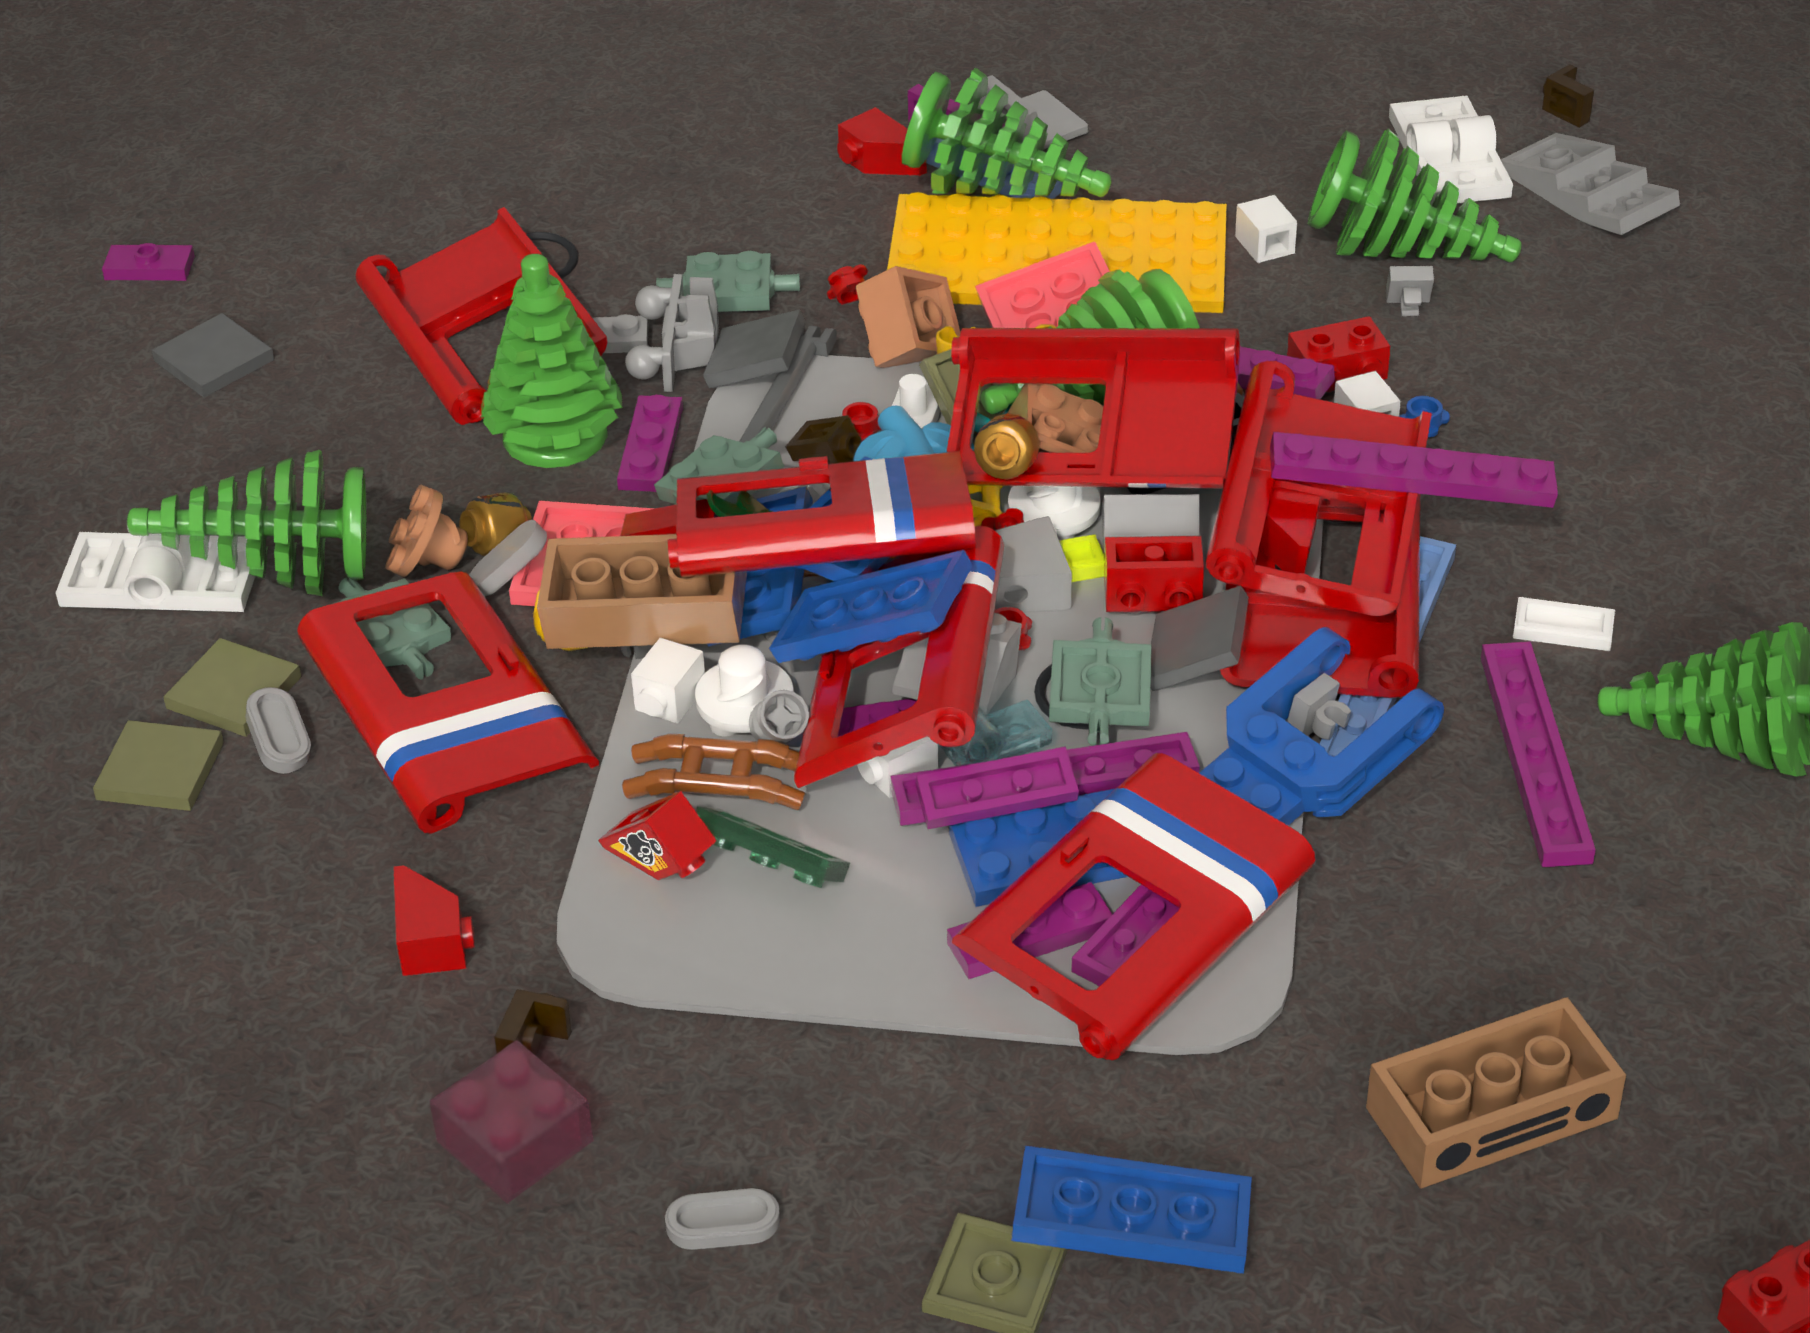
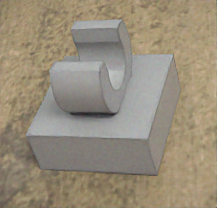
(1409, 287)
(1316, 708)

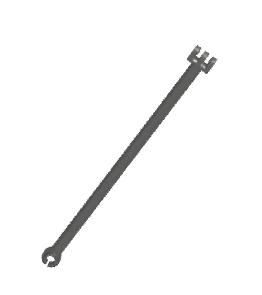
(775, 401)

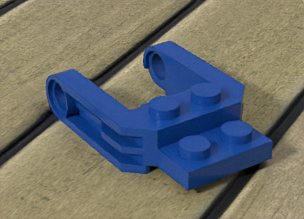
(1290, 772)

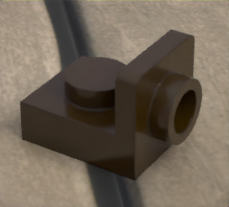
(1567, 97)
(825, 437)
(531, 1017)

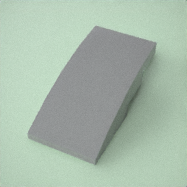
(1590, 183)

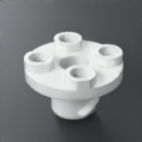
(1068, 507)
(735, 687)

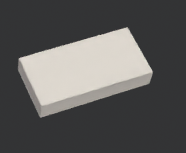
(1564, 623)

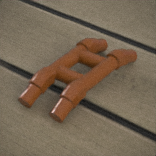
(690, 780)

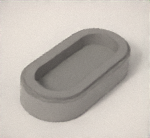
(509, 557)
(277, 730)
(722, 1218)

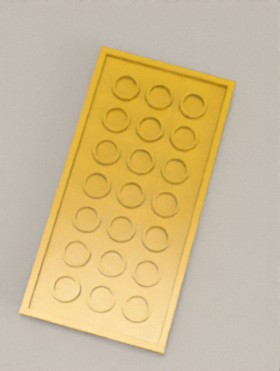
(995, 235)

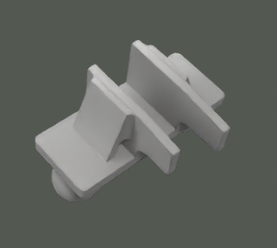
(687, 330)

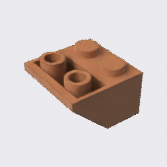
(1061, 419)

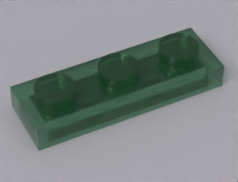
(773, 848)

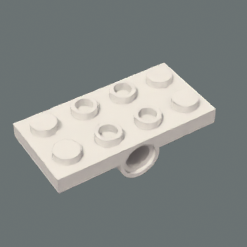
(1455, 144)
(144, 574)

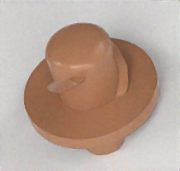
(425, 536)

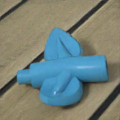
(903, 437)

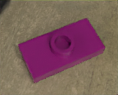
(148, 262)

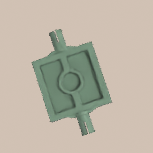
(739, 280)
(722, 456)
(402, 635)
(1100, 682)

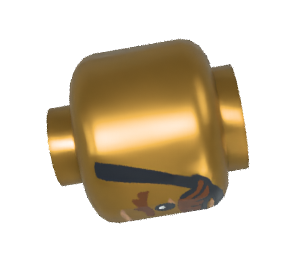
(1006, 446)
(491, 520)

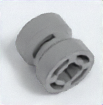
(788, 715)

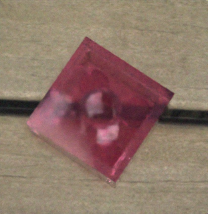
(511, 1121)

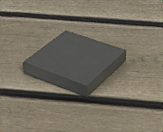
(754, 349)
(212, 355)
(1198, 638)

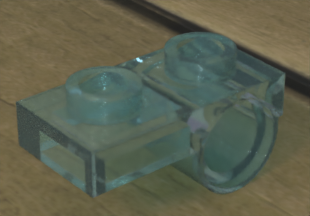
(1003, 735)

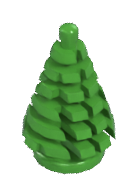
(985, 141)
(1387, 199)
(1113, 303)
(547, 377)
(258, 522)
(1741, 699)

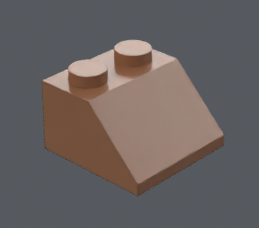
(904, 314)

